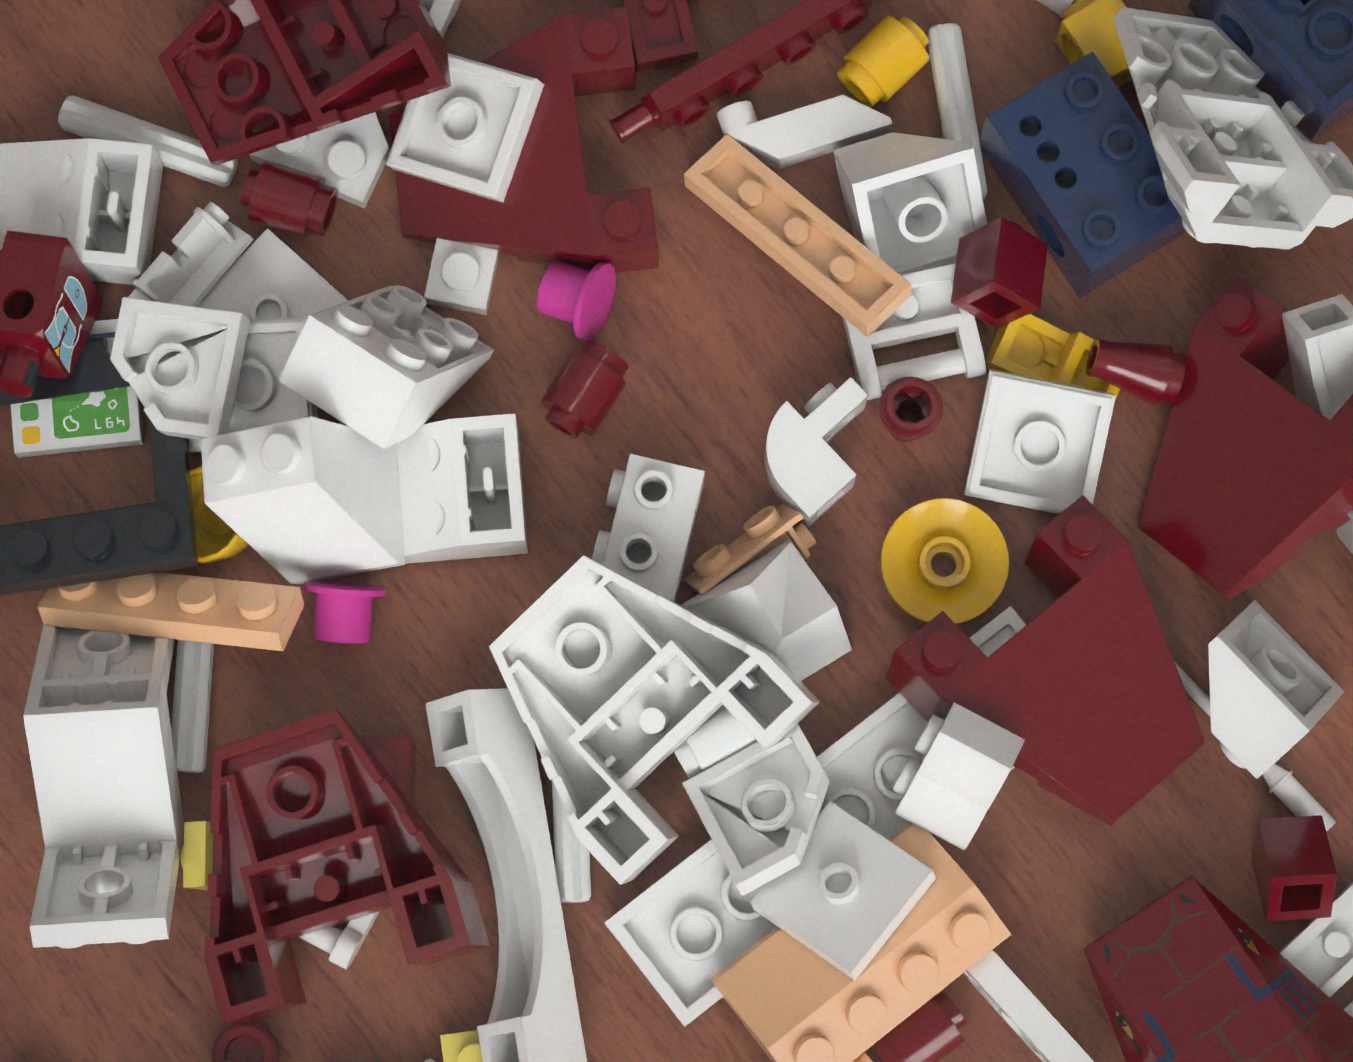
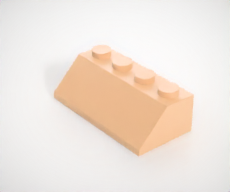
(816, 1013)

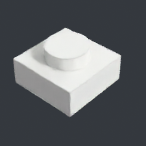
(461, 276)

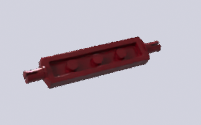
(740, 65)

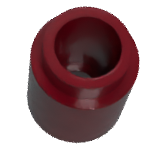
(289, 199)
(584, 390)
(925, 1034)

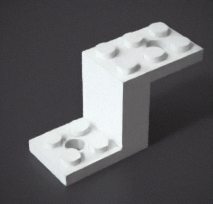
(103, 788)

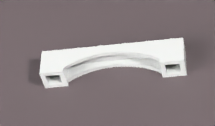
(497, 771)

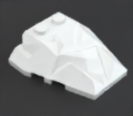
(1224, 145)

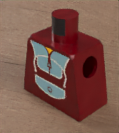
(44, 310)

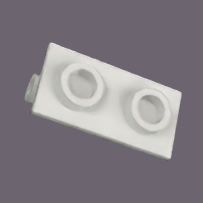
(204, 253)

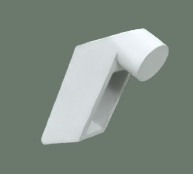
(803, 131)

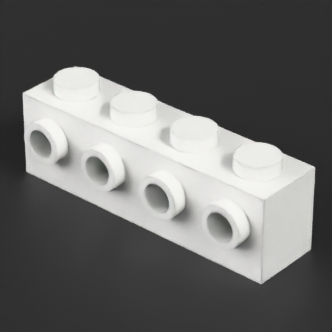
(651, 522)

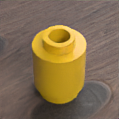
(884, 60)

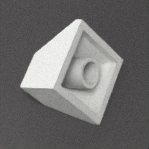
(911, 197)
(1263, 690)

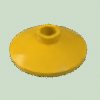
(950, 530)

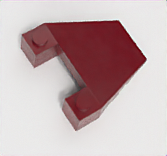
(547, 200)
(1243, 458)
(1078, 682)
(310, 841)

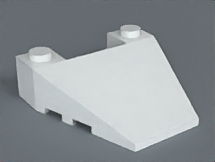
(617, 685)

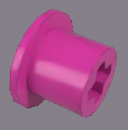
(578, 296)
(343, 610)

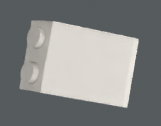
(308, 497)

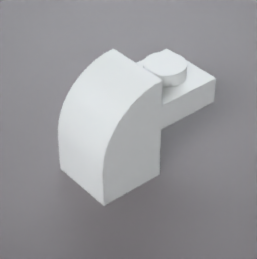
(800, 462)

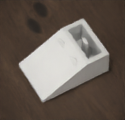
(86, 191)
(383, 362)
(462, 490)

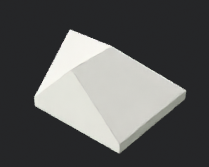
(779, 609)

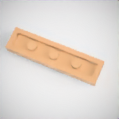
(797, 235)
(179, 609)

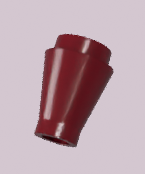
(1139, 369)
(914, 396)

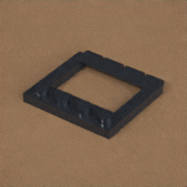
(106, 541)

